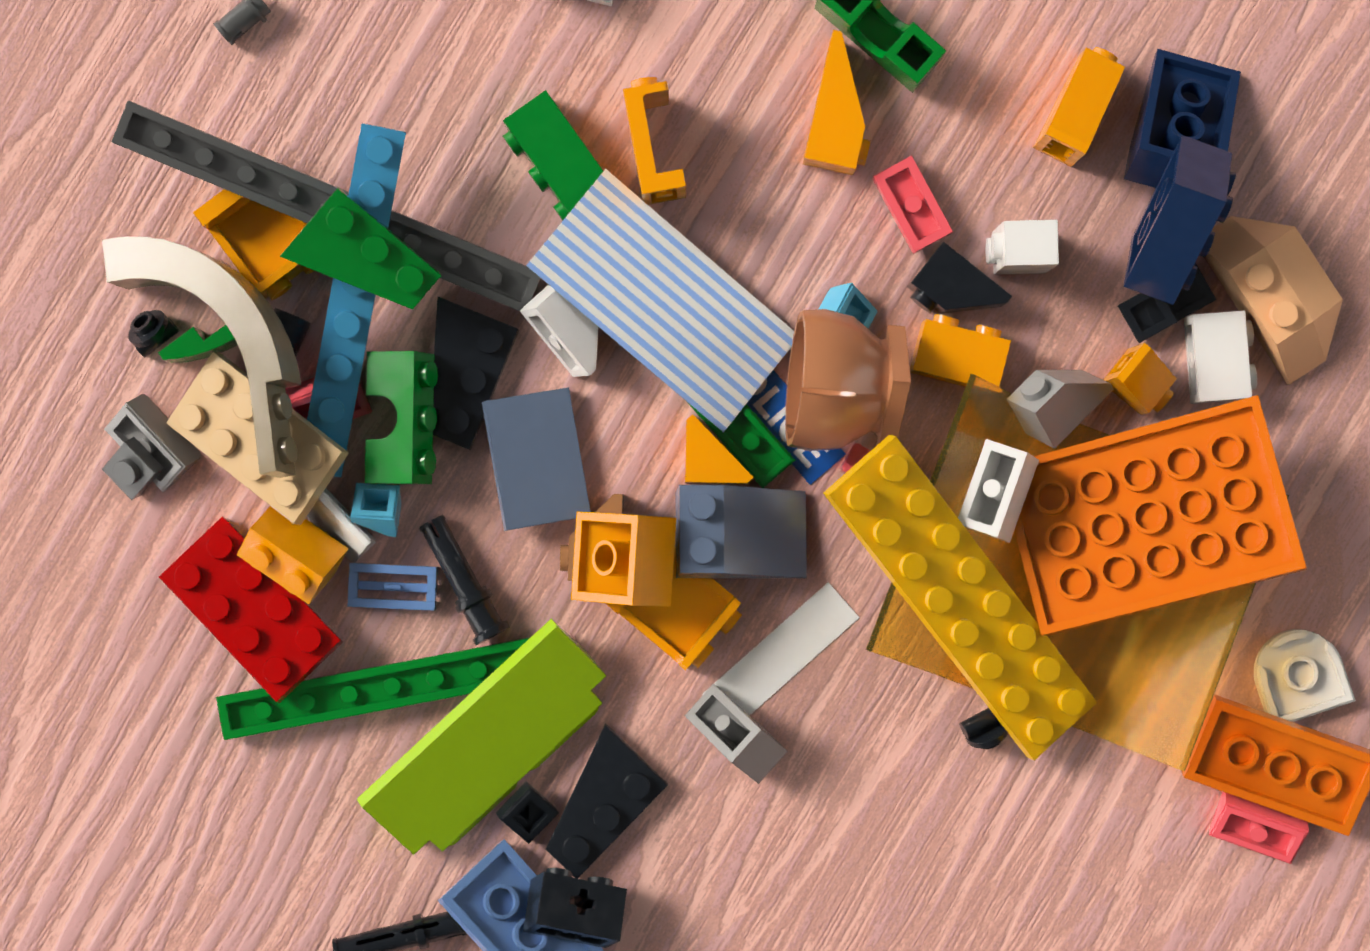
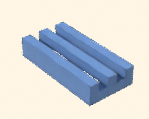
(355, 584)

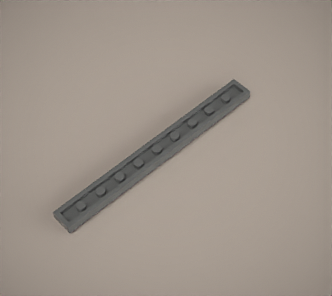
(303, 195)

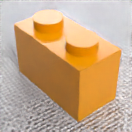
(954, 353)
(292, 554)

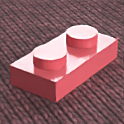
(912, 204)

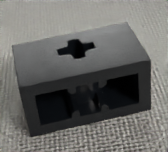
(553, 915)

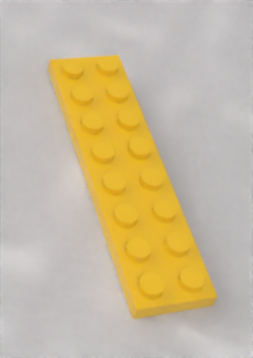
(960, 596)

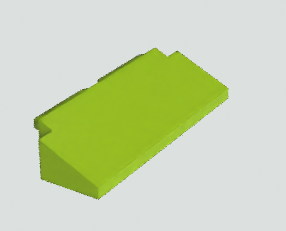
(488, 742)

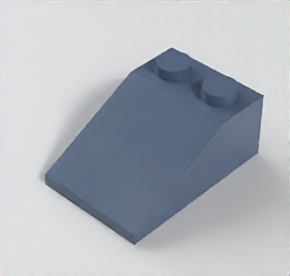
(740, 532)

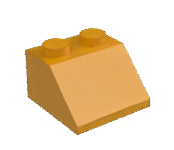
(623, 559)

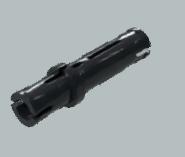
(402, 935)

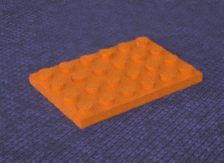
(1156, 518)

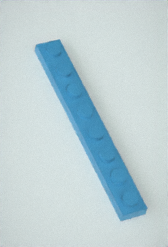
(350, 307)

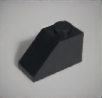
(954, 285)

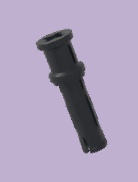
(472, 598)

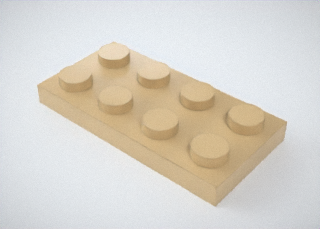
(220, 423)

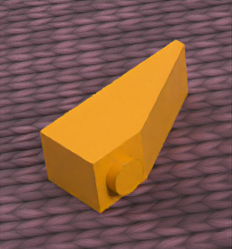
(837, 121)

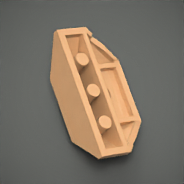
(1281, 290)

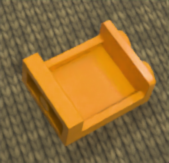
(654, 186)
(254, 240)
(695, 616)

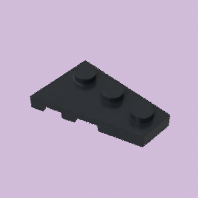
(469, 363)
(604, 802)

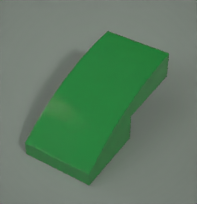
(196, 346)

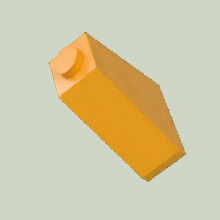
(1080, 106)

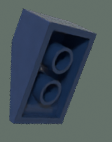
(1180, 100)

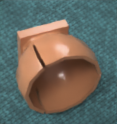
(844, 381)

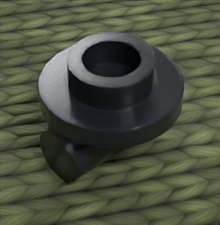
(150, 331)
(983, 730)

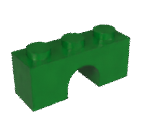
(896, 46)
(408, 451)

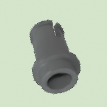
(242, 19)

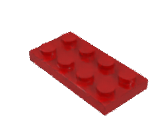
(249, 613)

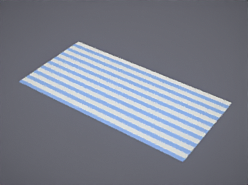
(663, 300)

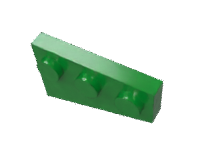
(362, 252)

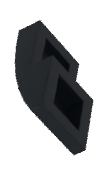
(1150, 315)

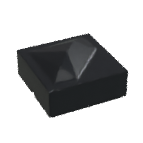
(527, 812)

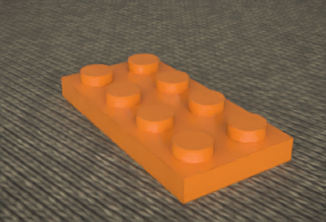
(1280, 765)

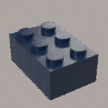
(1180, 220)

